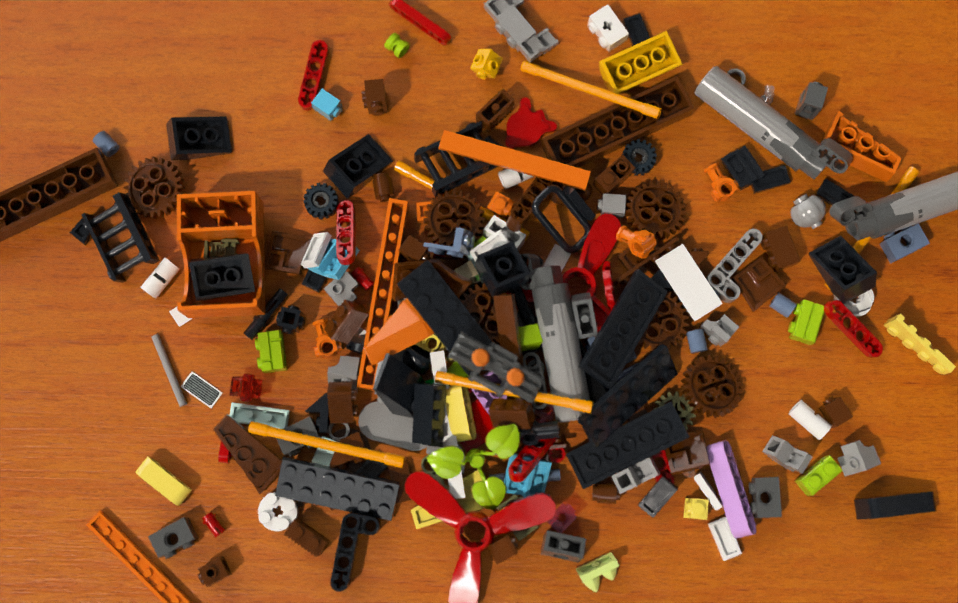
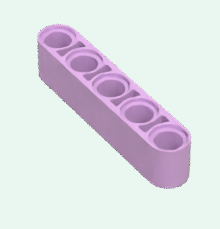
(731, 489)

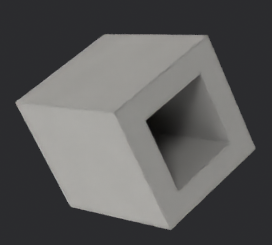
(612, 204)

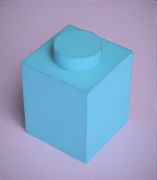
(327, 105)

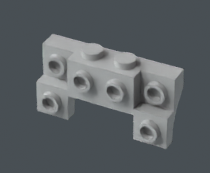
(517, 29)

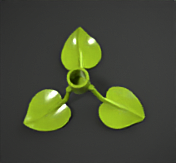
(489, 491)

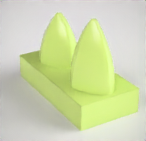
(590, 572)

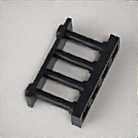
(457, 176)
(138, 237)

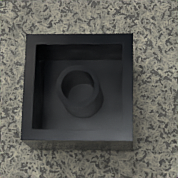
(502, 269)

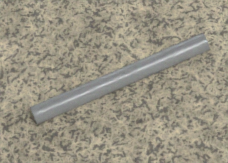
(169, 370)

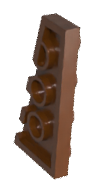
(403, 269)
(253, 456)

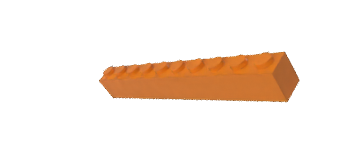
(382, 293)

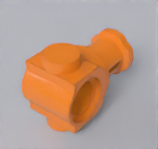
(720, 181)
(501, 205)
(639, 242)
(324, 339)

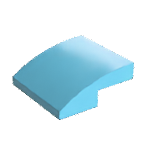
(330, 265)
(535, 481)

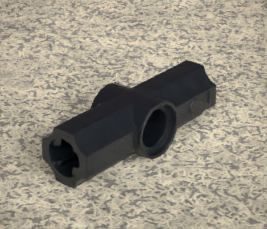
(540, 431)

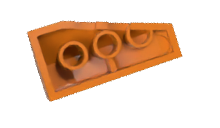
(398, 333)

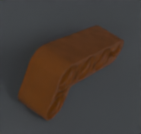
(523, 207)

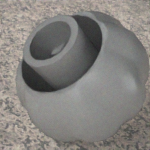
(808, 211)

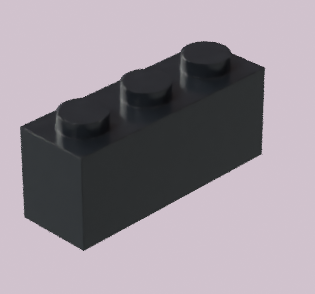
(429, 413)

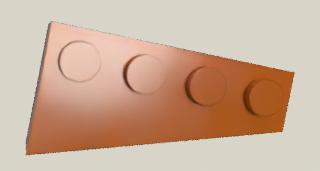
(866, 152)

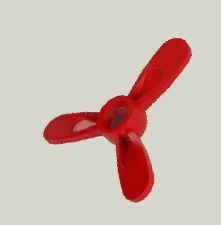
(594, 252)
(442, 504)

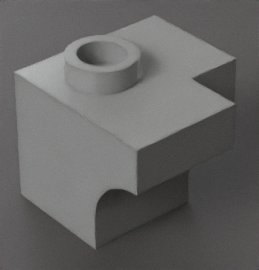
(342, 289)
(719, 331)
(345, 370)
(858, 458)

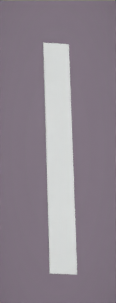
(455, 484)

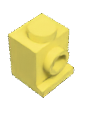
(695, 508)

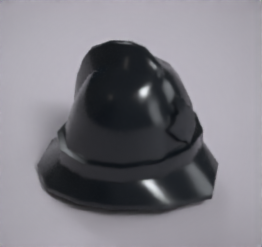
(417, 359)

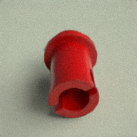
(362, 278)
(212, 522)

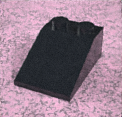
(198, 137)
(357, 165)
(843, 269)
(221, 276)
(396, 386)

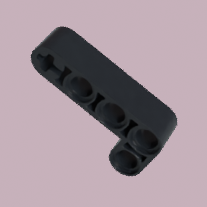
(895, 505)
(349, 552)

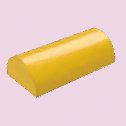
(639, 63)

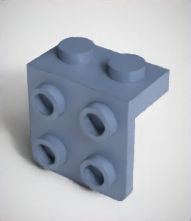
(462, 244)

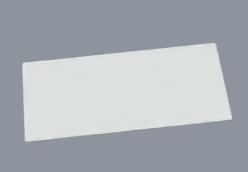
(688, 282)

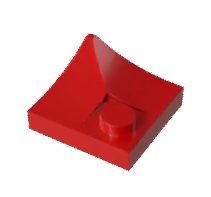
(482, 425)

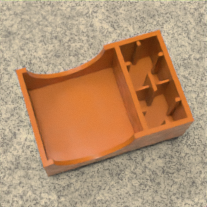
(217, 218)

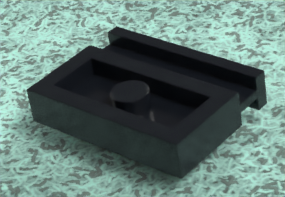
(743, 167)

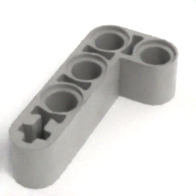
(735, 261)

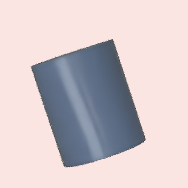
(106, 143)
(782, 305)
(696, 341)

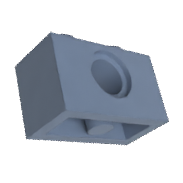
(896, 250)

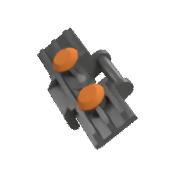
(498, 361)

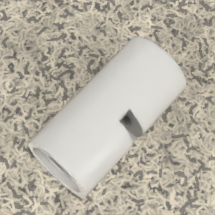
(511, 178)
(160, 278)
(812, 423)

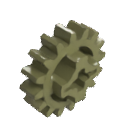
(676, 400)

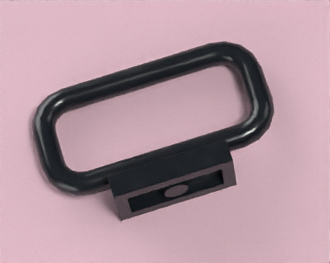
(575, 205)

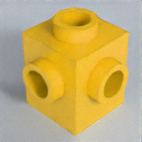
(486, 63)

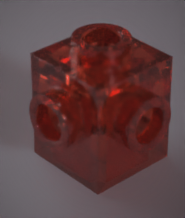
(246, 387)

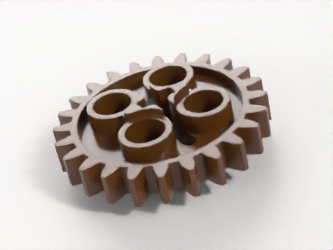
(147, 173)
(656, 195)
(453, 204)
(474, 308)
(663, 335)
(719, 403)

